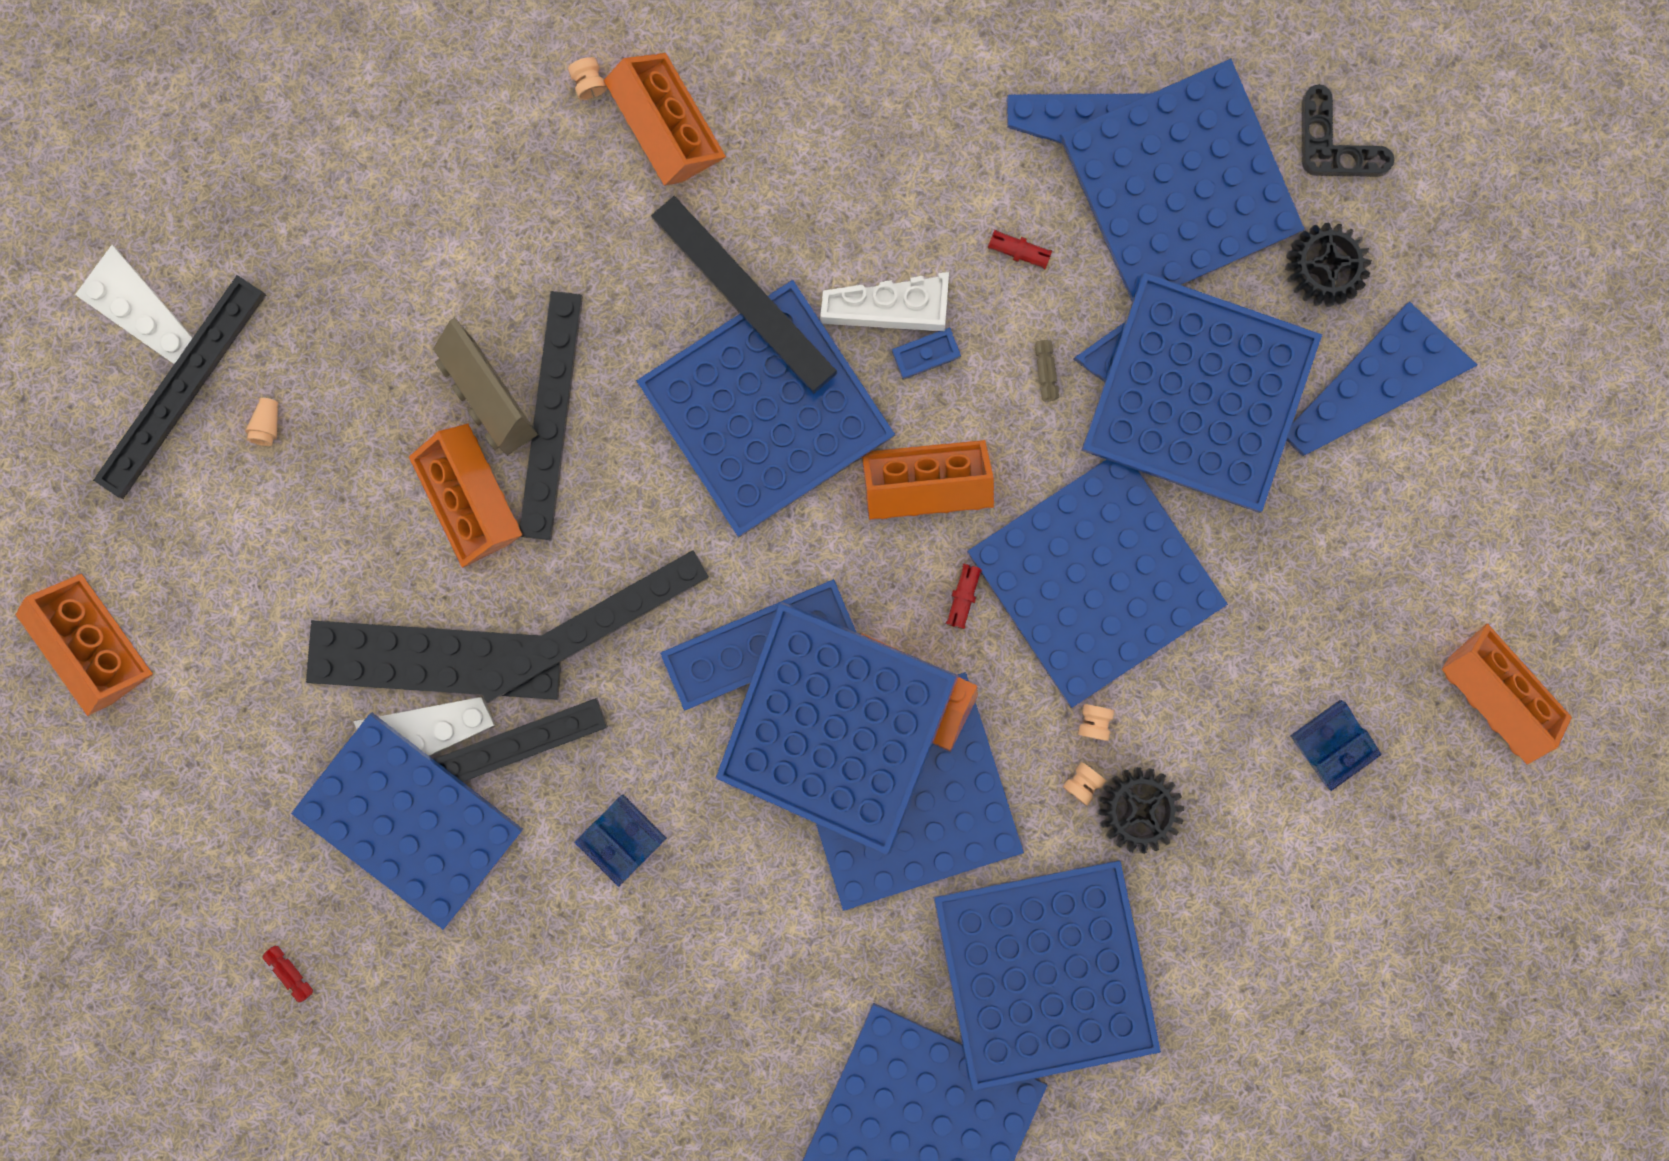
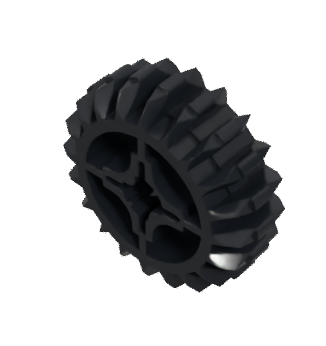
(1329, 240)
(1128, 818)

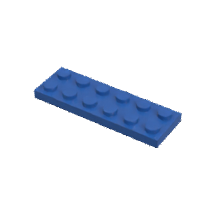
(729, 654)

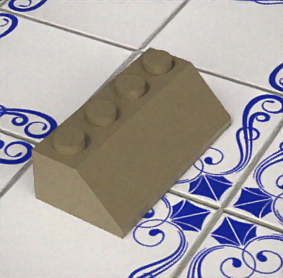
(482, 388)

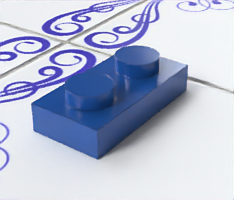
(926, 353)

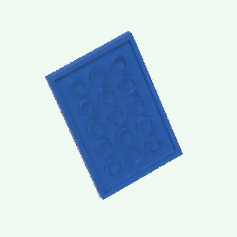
(407, 820)

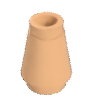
(263, 423)

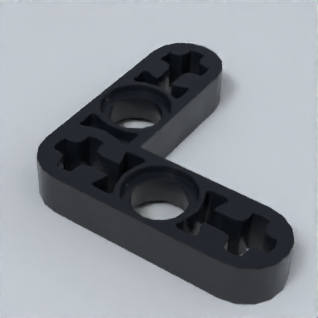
(1325, 147)

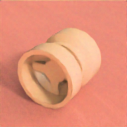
(586, 76)
(1096, 722)
(1084, 783)

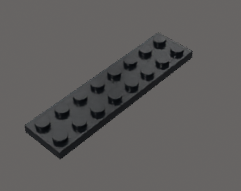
(415, 658)

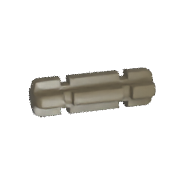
(1046, 370)

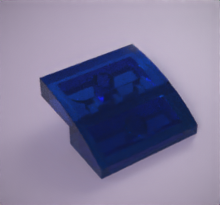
(1336, 745)
(620, 840)

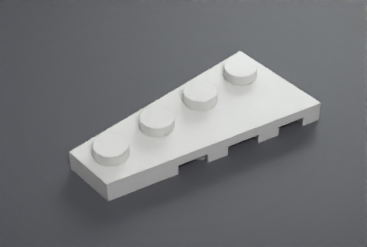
(128, 301)
(901, 305)
(441, 725)

